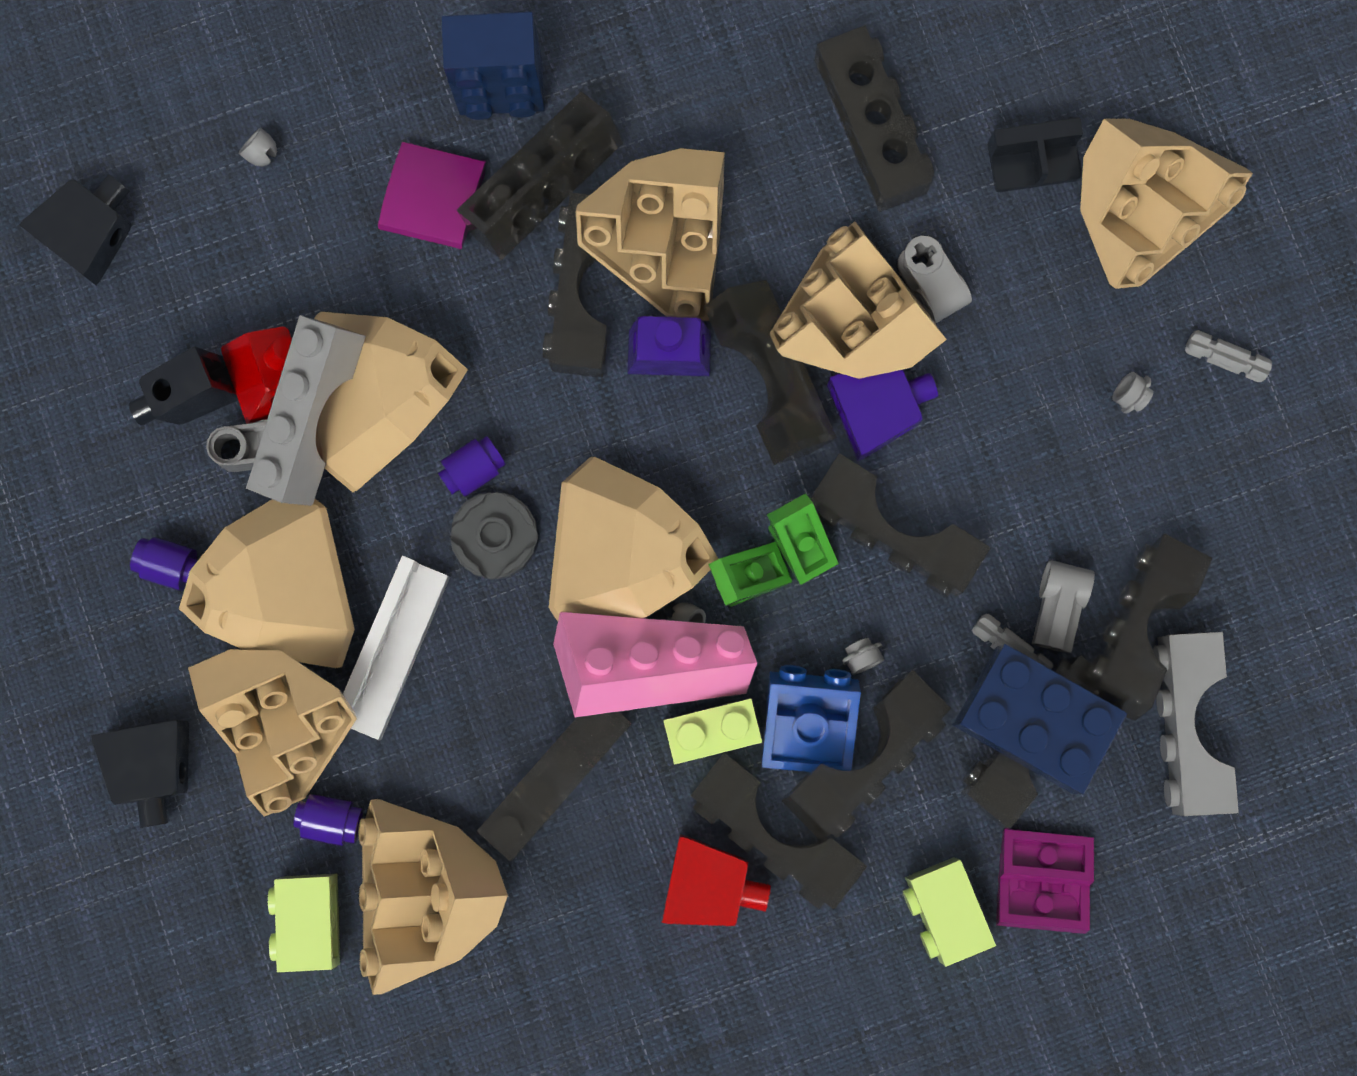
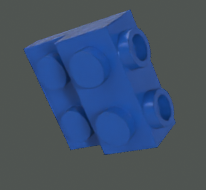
(810, 719)

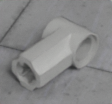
(1064, 594)

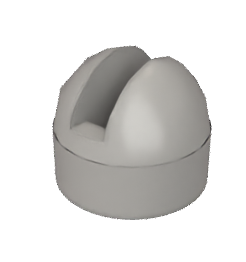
(257, 146)
(687, 613)

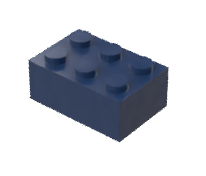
(493, 64)
(1040, 719)

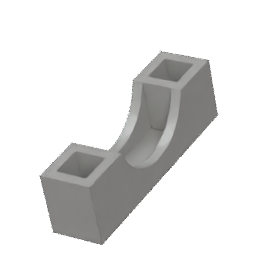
(287, 456)
(1196, 779)

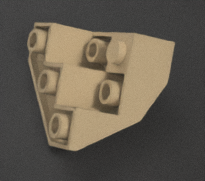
(1151, 196)
(660, 228)
(854, 313)
(389, 401)
(622, 545)
(274, 585)
(274, 719)
(422, 895)

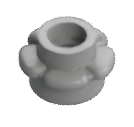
(1133, 392)
(862, 656)

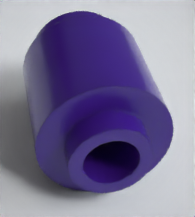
(471, 466)
(163, 562)
(328, 820)

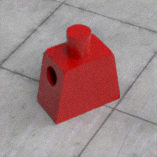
(255, 369)
(710, 886)

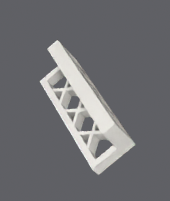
(393, 645)

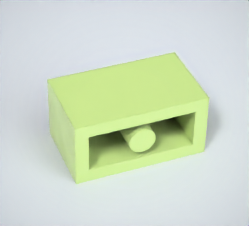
(712, 731)
(948, 911)
(305, 923)

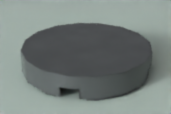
(507, 540)

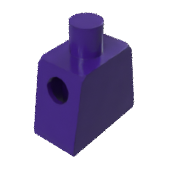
(669, 346)
(879, 407)

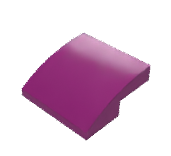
(427, 192)
(1045, 881)

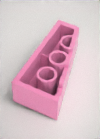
(648, 662)

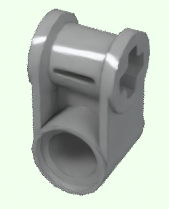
(937, 283)
(249, 438)

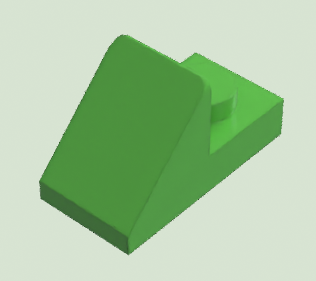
(802, 539)
(750, 574)

